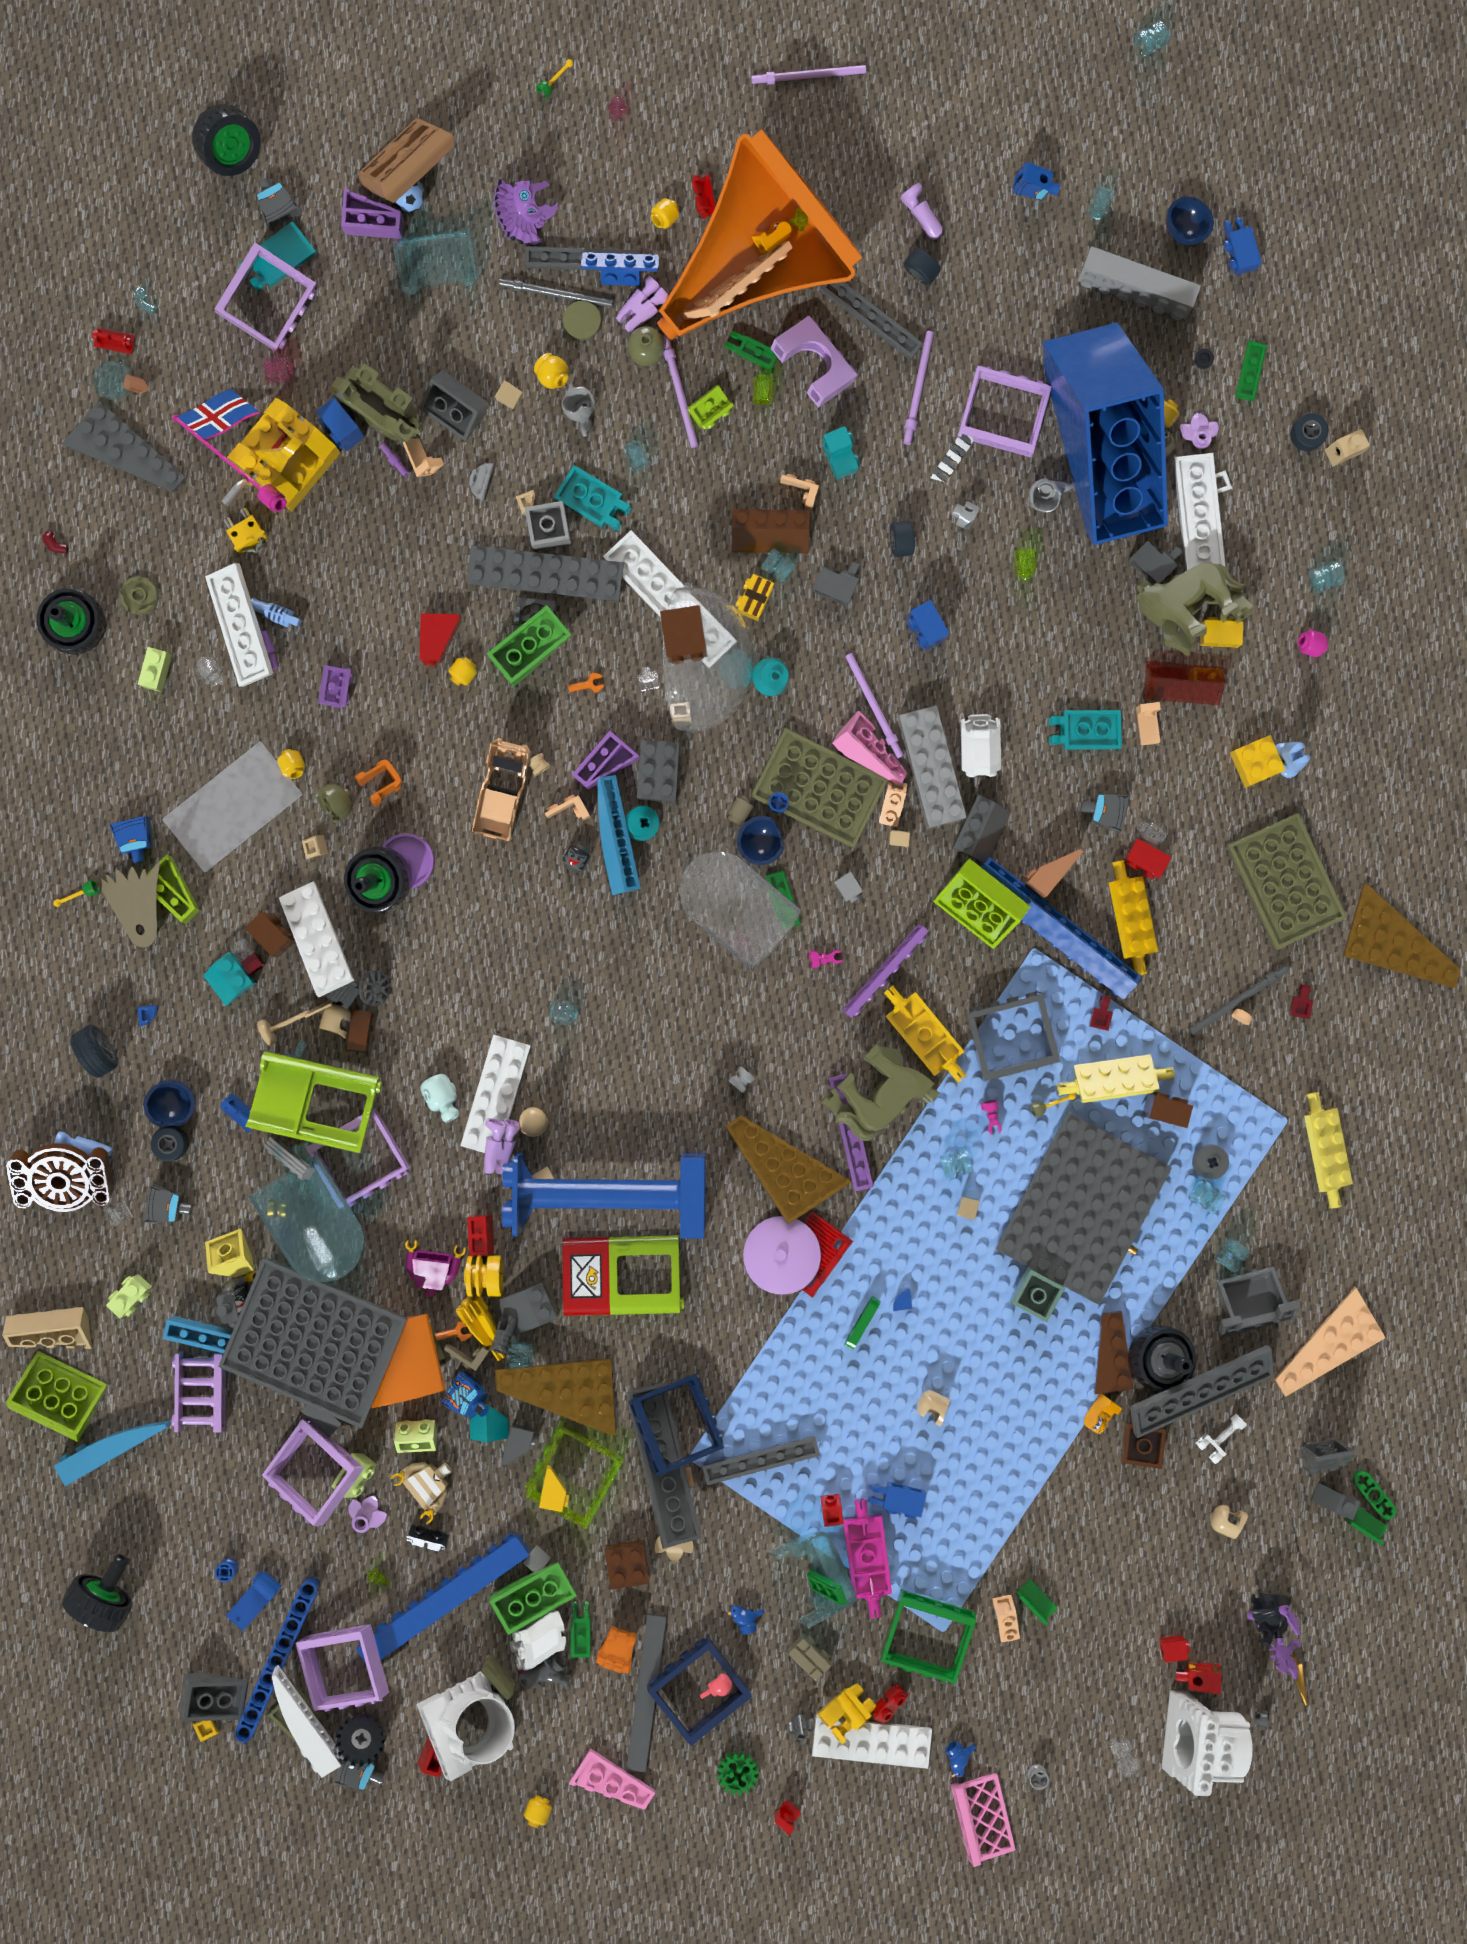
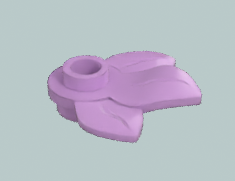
(1199, 427)
(368, 1512)

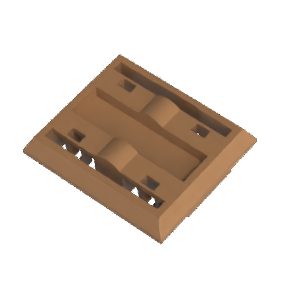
(406, 160)

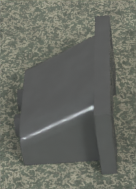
(1253, 1302)

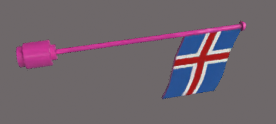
(217, 417)

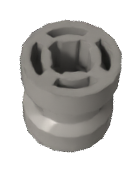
(741, 1079)
(1040, 1780)

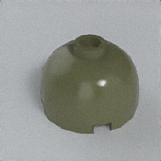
(646, 346)
(334, 801)

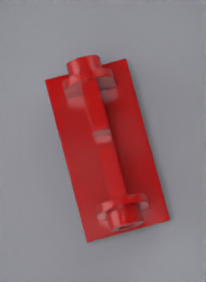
(705, 199)
(113, 340)
(885, 1709)

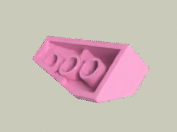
(861, 745)

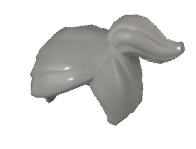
(578, 406)
(1052, 494)

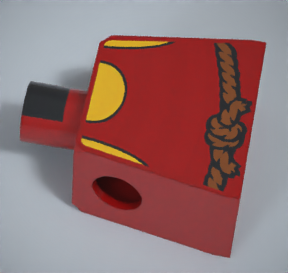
(1209, 1674)

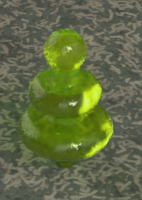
(379, 1578)

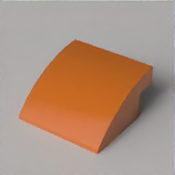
(414, 1366)

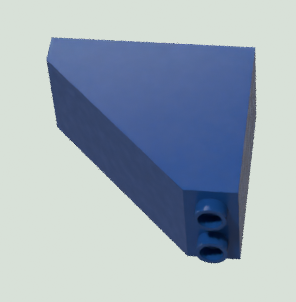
(1110, 430)

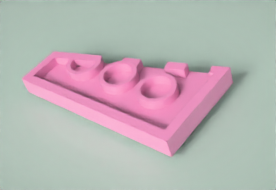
(605, 1777)

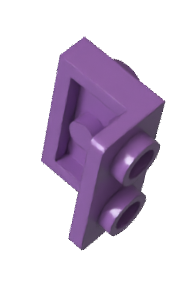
(335, 686)

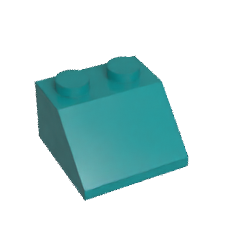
(229, 978)

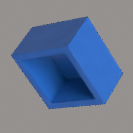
(339, 425)
(927, 625)

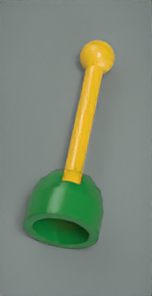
(546, 86)
(87, 889)

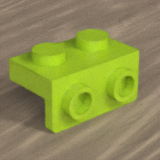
(710, 408)

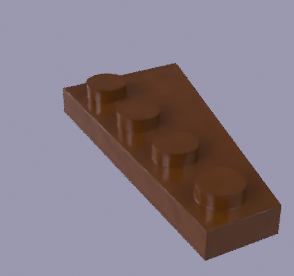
(1112, 1364)

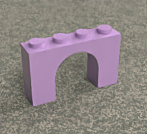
(808, 336)

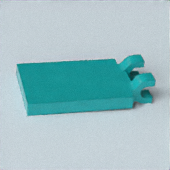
(288, 246)
(591, 498)
(1088, 729)

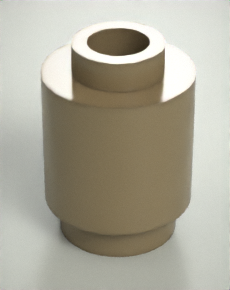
(740, 810)

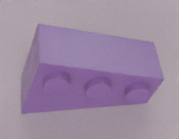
(370, 218)
(605, 760)

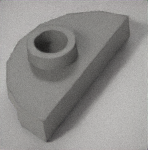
(480, 480)

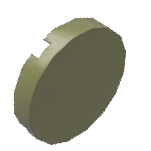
(582, 320)
(139, 595)

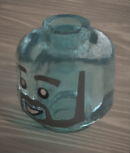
(563, 1012)

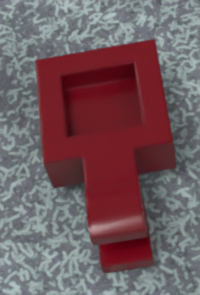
(1301, 1005)
(1101, 1017)

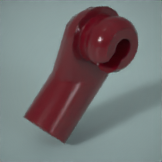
(52, 545)

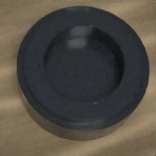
(1203, 358)

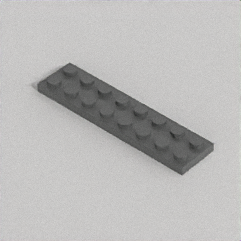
(545, 573)
(1202, 1391)
(671, 1490)

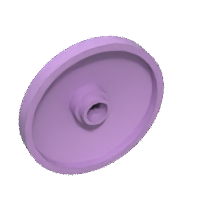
(782, 1255)

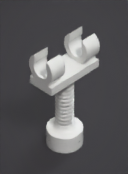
(1217, 1455)

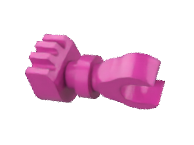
(823, 958)
(991, 1107)

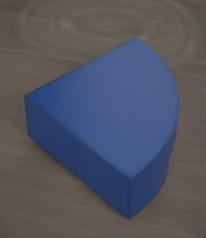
(146, 1014)
(903, 1301)

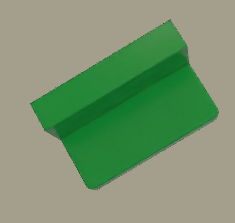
(1368, 1525)
(1037, 1601)

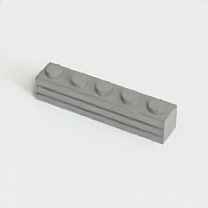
(289, 1158)

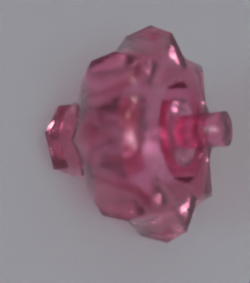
(617, 108)

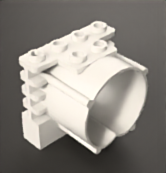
(440, 1720)
(1204, 1744)

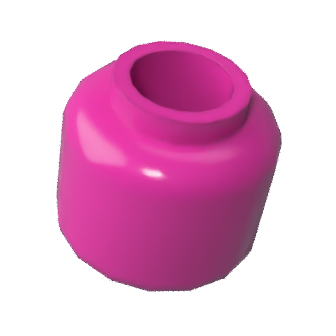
(1312, 643)

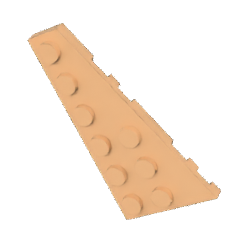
(735, 285)
(1338, 1339)

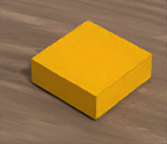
(205, 1729)

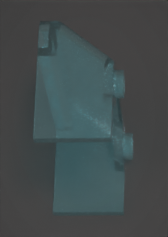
(826, 1562)

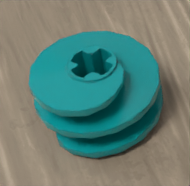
(650, 823)

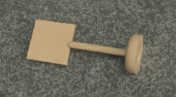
(267, 1031)

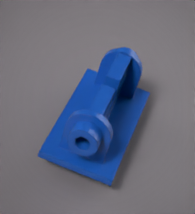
(236, 1110)

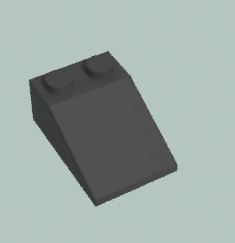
(528, 1306)
(1325, 1455)
(211, 1697)

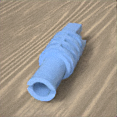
(276, 613)

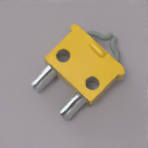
(246, 535)

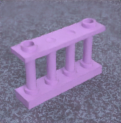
(217, 1401)

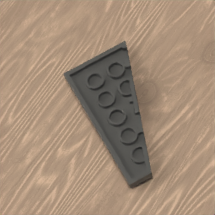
(114, 443)

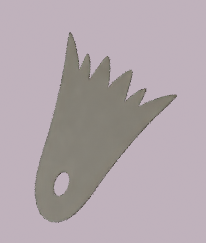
(134, 902)

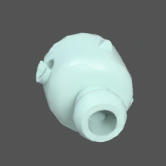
(440, 1096)

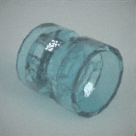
(1154, 37)
(778, 565)
(1330, 575)
(956, 1163)
(1209, 1198)
(1232, 1255)
(519, 1354)

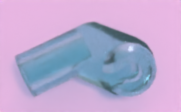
(142, 301)
(299, 1050)

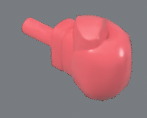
(719, 1686)

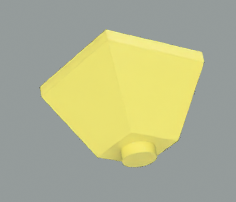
(229, 1255)

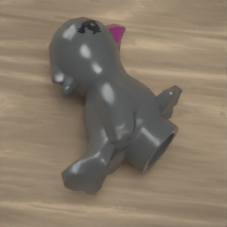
(549, 1671)

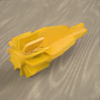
(479, 1321)

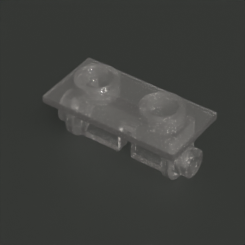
(1128, 1764)

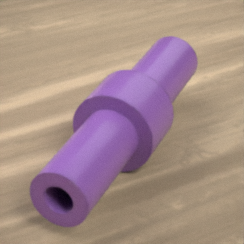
(394, 459)
(270, 650)

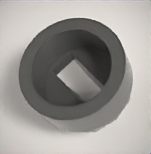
(1263, 1721)

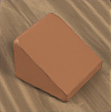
(135, 384)

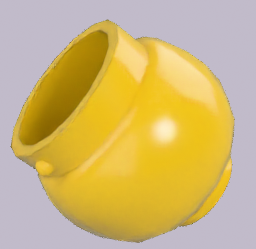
(551, 371)

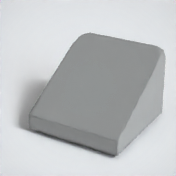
(536, 1559)

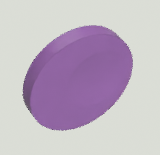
(416, 853)

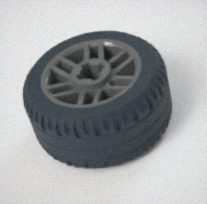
(94, 1051)

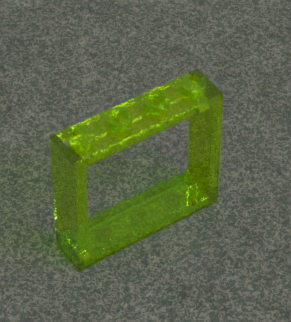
(549, 1452)

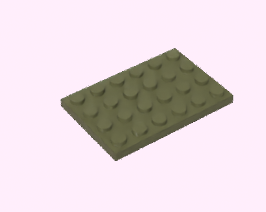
(820, 787)
(1286, 881)

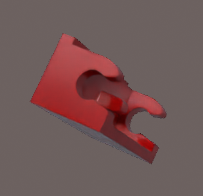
(480, 1235)

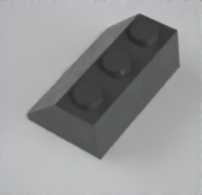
(453, 405)
(981, 829)

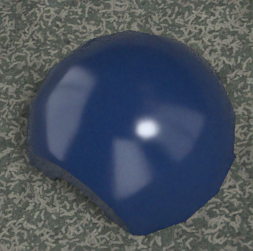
(1189, 221)
(760, 840)
(169, 1103)

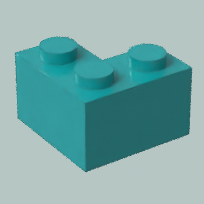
(839, 453)

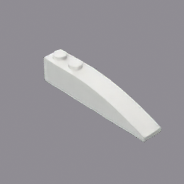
(305, 1727)

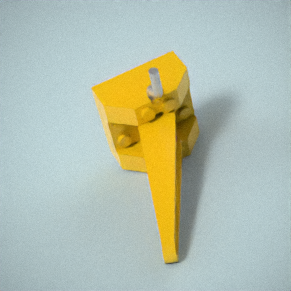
(284, 453)

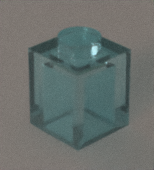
(1100, 202)
(636, 456)

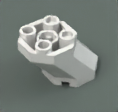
(980, 745)
(538, 1640)

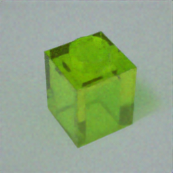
(762, 390)
(1024, 563)

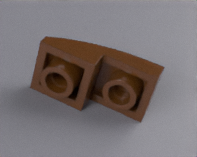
(359, 1031)

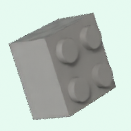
(547, 525)

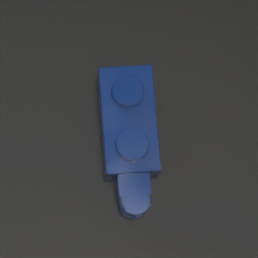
(1241, 247)
(900, 1499)

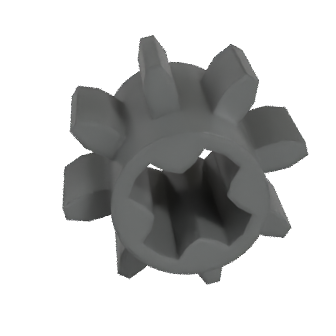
(800, 1727)

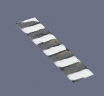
(952, 458)

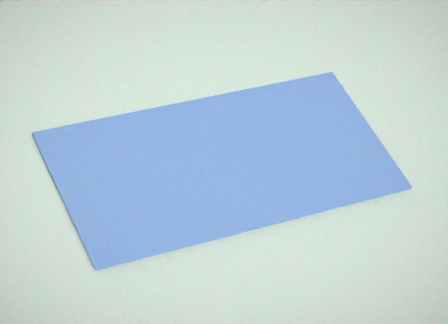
(1009, 1376)

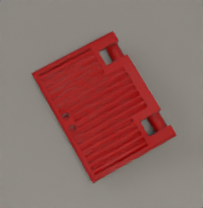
(830, 1256)

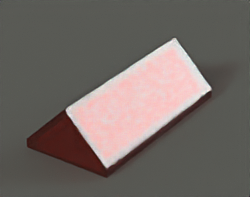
(1183, 683)

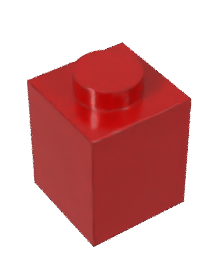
(1174, 1648)

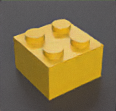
(1257, 761)

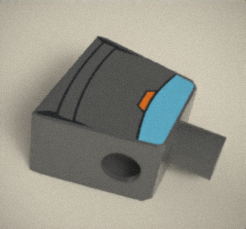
(276, 204)
(1107, 811)
(165, 1205)
(358, 1778)

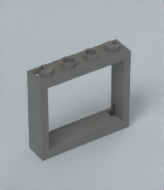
(1017, 1068)

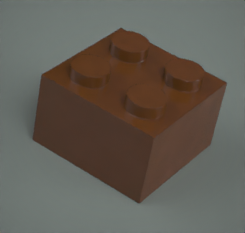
(270, 933)
(1166, 1110)
(1145, 1450)
(627, 1564)

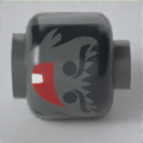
(576, 858)

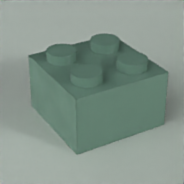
(1037, 1294)

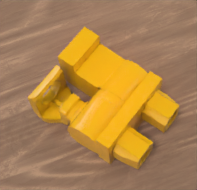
(849, 1706)

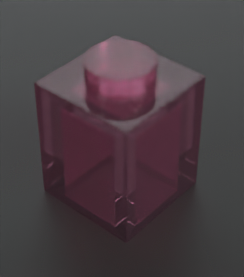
(277, 370)

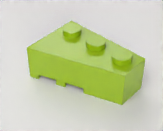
(174, 892)

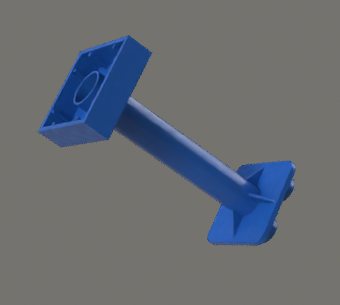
(682, 1194)

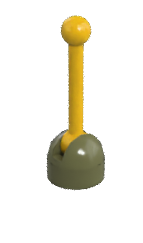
(1039, 1108)

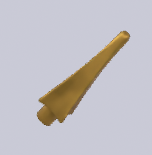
(1300, 1681)

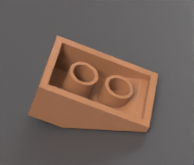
(1046, 877)

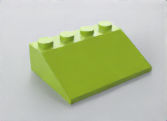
(981, 904)
(56, 1396)

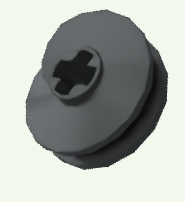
(1218, 1156)

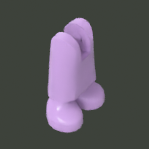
(922, 212)
(640, 306)
(499, 1148)

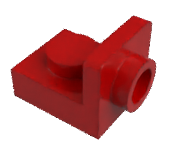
(831, 1510)
(786, 1816)

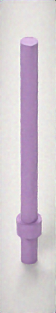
(771, 77)
(670, 356)
(911, 422)
(891, 738)

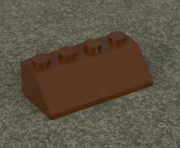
(768, 529)

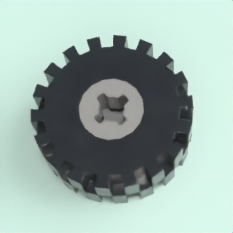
(354, 1750)

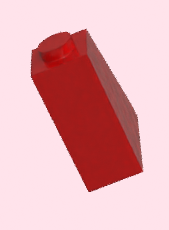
(436, 636)

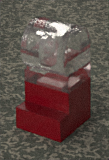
(247, 956)

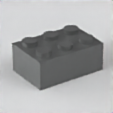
(658, 771)

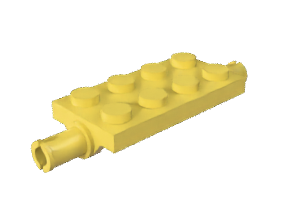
(1115, 1079)
(1327, 1149)

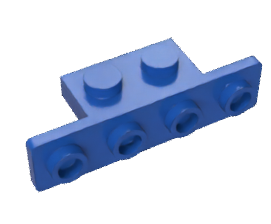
(620, 268)

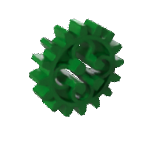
(746, 1775)

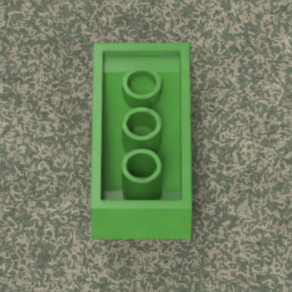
(529, 646)
(531, 1597)

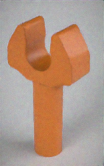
(587, 684)
(453, 1332)

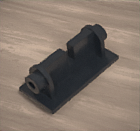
(419, 1535)

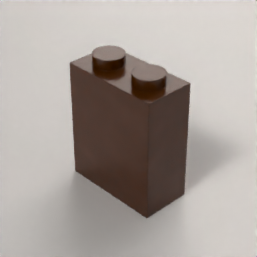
(683, 634)

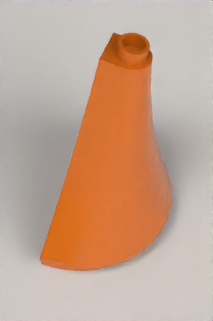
(756, 193)

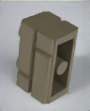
(810, 1656)

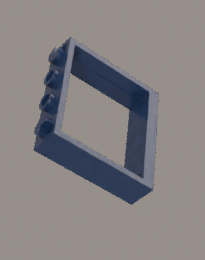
(647, 1435)
(717, 1714)

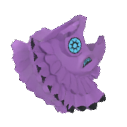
(519, 212)

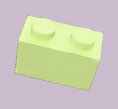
(154, 669)

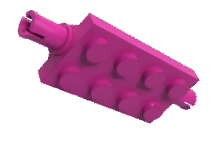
(867, 1557)

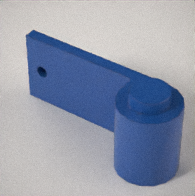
(254, 1600)

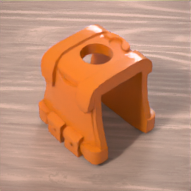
(362, 778)
(617, 1650)

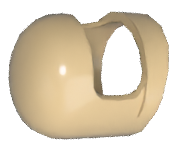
(332, 1018)
(533, 1122)
(934, 1403)
(1220, 1521)

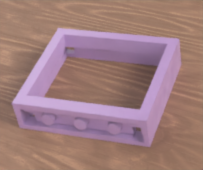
(255, 251)
(998, 441)
(382, 1182)
(288, 1493)
(313, 1676)

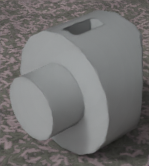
(965, 514)

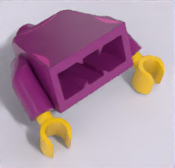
(431, 1269)

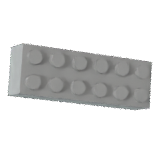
(1138, 283)
(931, 767)

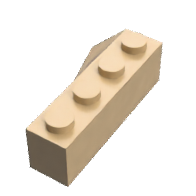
(49, 1329)

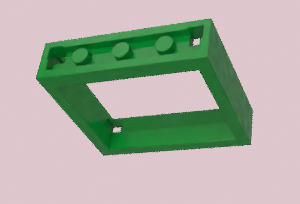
(939, 1609)

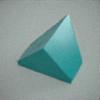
(489, 1427)

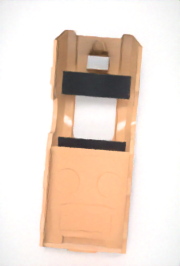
(498, 805)

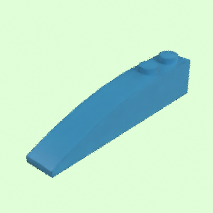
(615, 838)
(98, 1453)

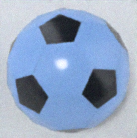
(412, 199)

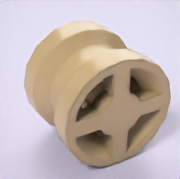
(538, 764)

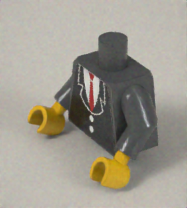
(233, 1298)

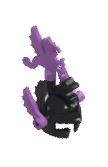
(1273, 1617)

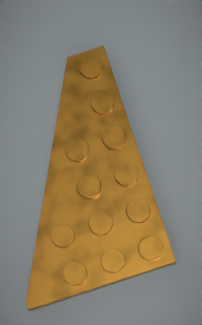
(1389, 941)
(787, 1174)
(569, 1389)

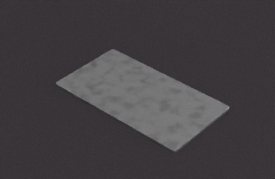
(232, 807)

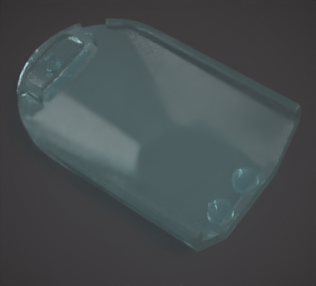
(311, 1223)

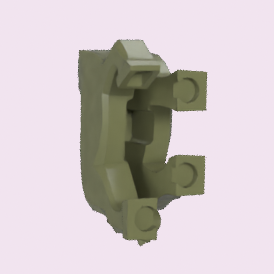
(376, 404)
(1181, 598)
(888, 1098)

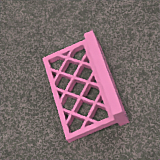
(969, 1827)

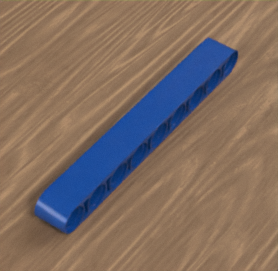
(283, 1651)

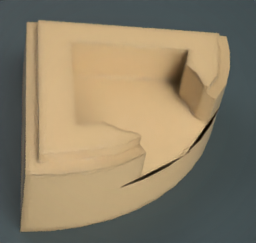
(526, 500)

